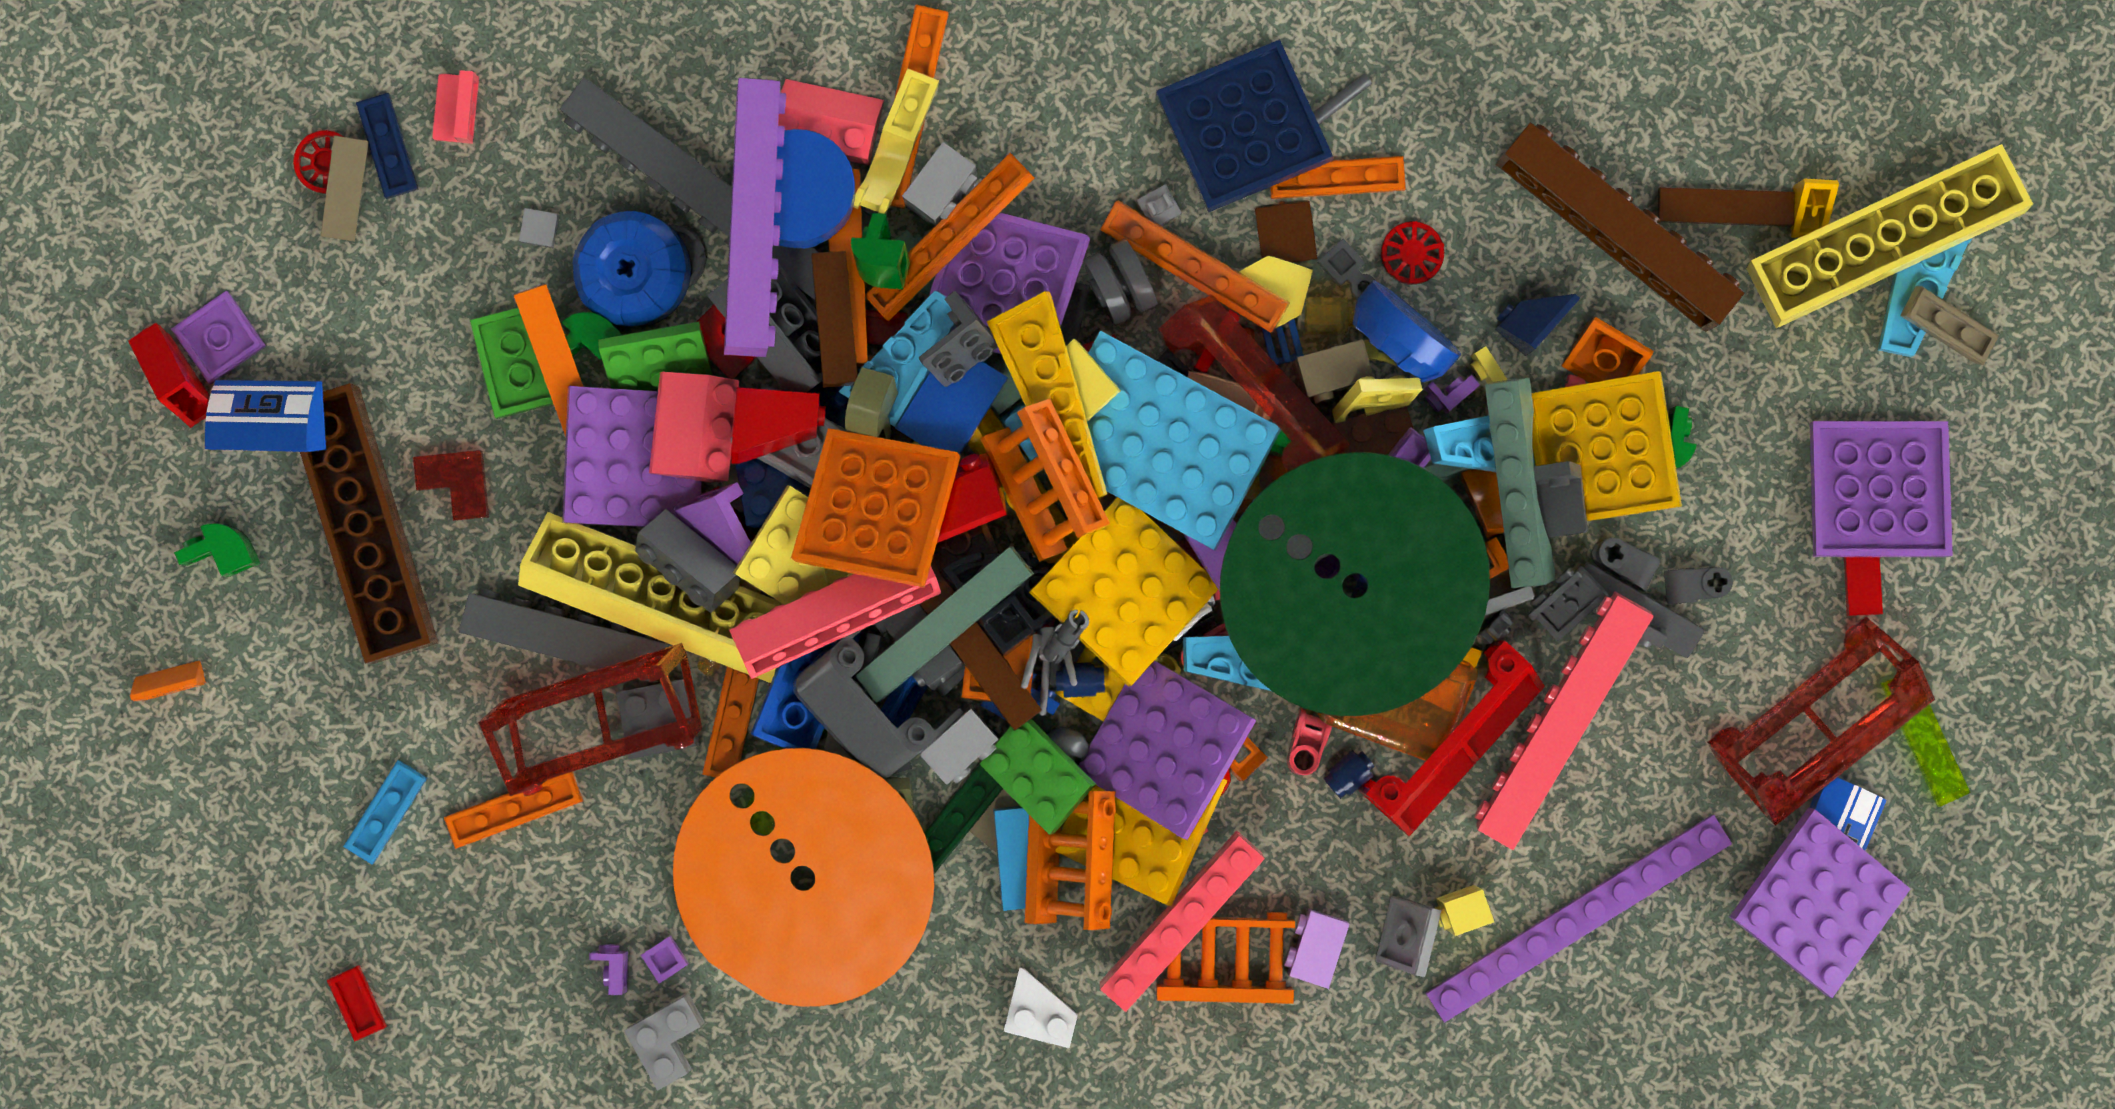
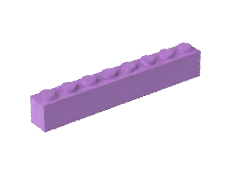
(753, 218)

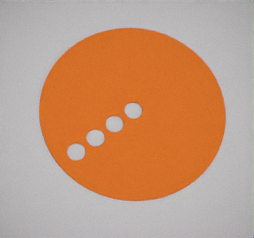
(867, 866)

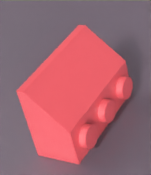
(839, 115)
(693, 426)

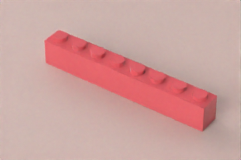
(1563, 720)

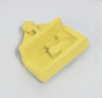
(1283, 279)

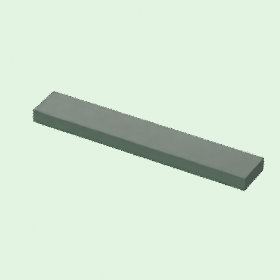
(944, 624)

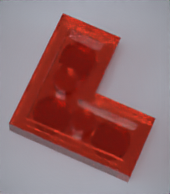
(462, 474)

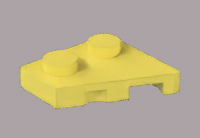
(1377, 395)

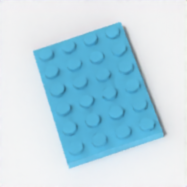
(1175, 444)

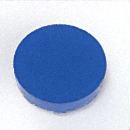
(814, 189)
(631, 269)
(1403, 333)

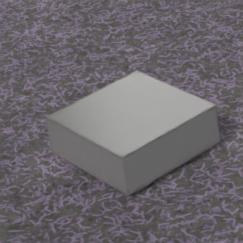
(539, 228)

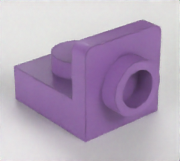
(1457, 390)
(617, 972)

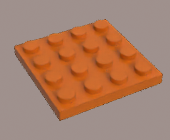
(876, 507)

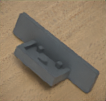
(1665, 628)

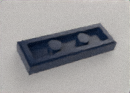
(387, 146)

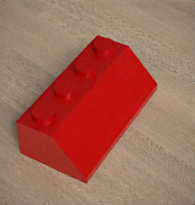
(974, 497)

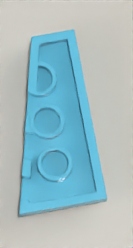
(1933, 274)
(902, 351)
(1463, 444)
(1217, 659)

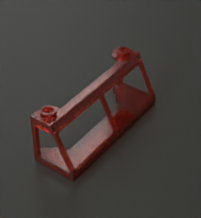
(1211, 327)
(647, 666)
(1781, 795)

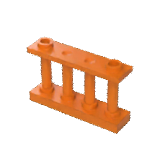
(1064, 471)
(1044, 869)
(1241, 987)

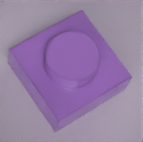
(664, 959)

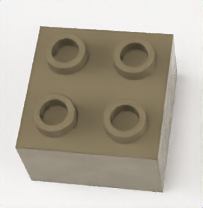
(1331, 371)

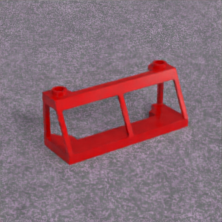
(1513, 689)

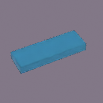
(385, 812)
(1012, 848)

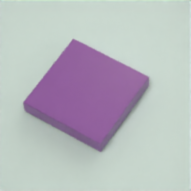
(218, 337)

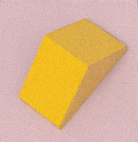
(1813, 205)

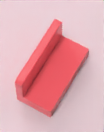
(456, 107)

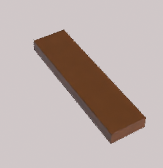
(1726, 207)
(834, 319)

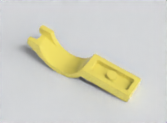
(897, 142)

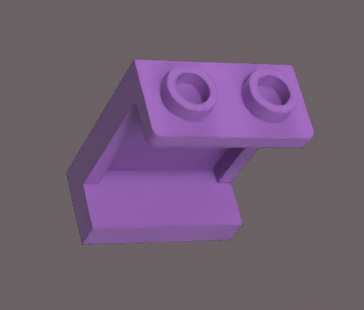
(716, 522)

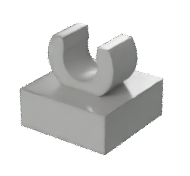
(1159, 205)

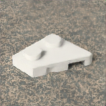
(1039, 1013)

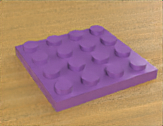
(1013, 263)
(610, 460)
(1880, 489)
(1166, 747)
(1820, 902)

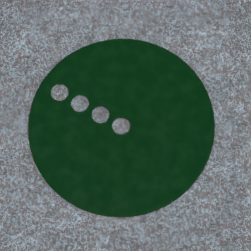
(1421, 596)

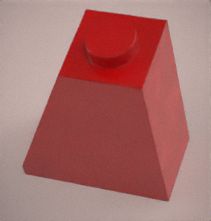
(170, 374)
(773, 421)

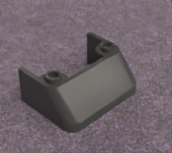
(854, 718)

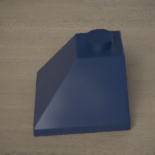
(1533, 320)

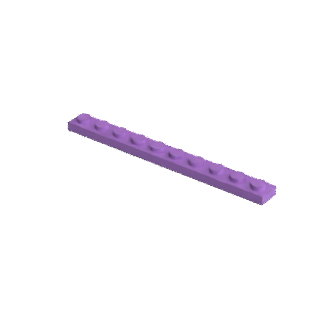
(1578, 918)

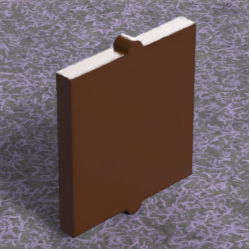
(1286, 232)

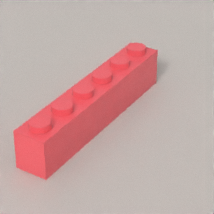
(823, 618)
(1181, 921)

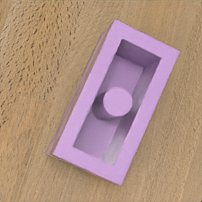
(1316, 948)

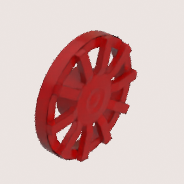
(319, 159)
(1412, 253)

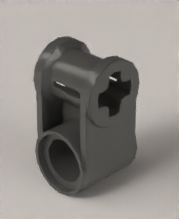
(1630, 562)
(1691, 584)

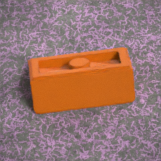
(1485, 499)
(167, 681)

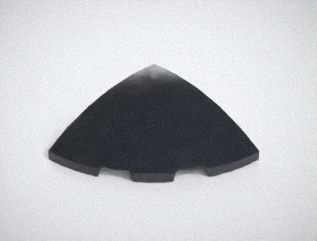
(1018, 613)

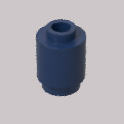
(1089, 680)
(1349, 773)

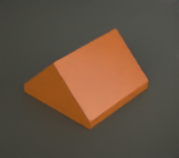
(1605, 353)

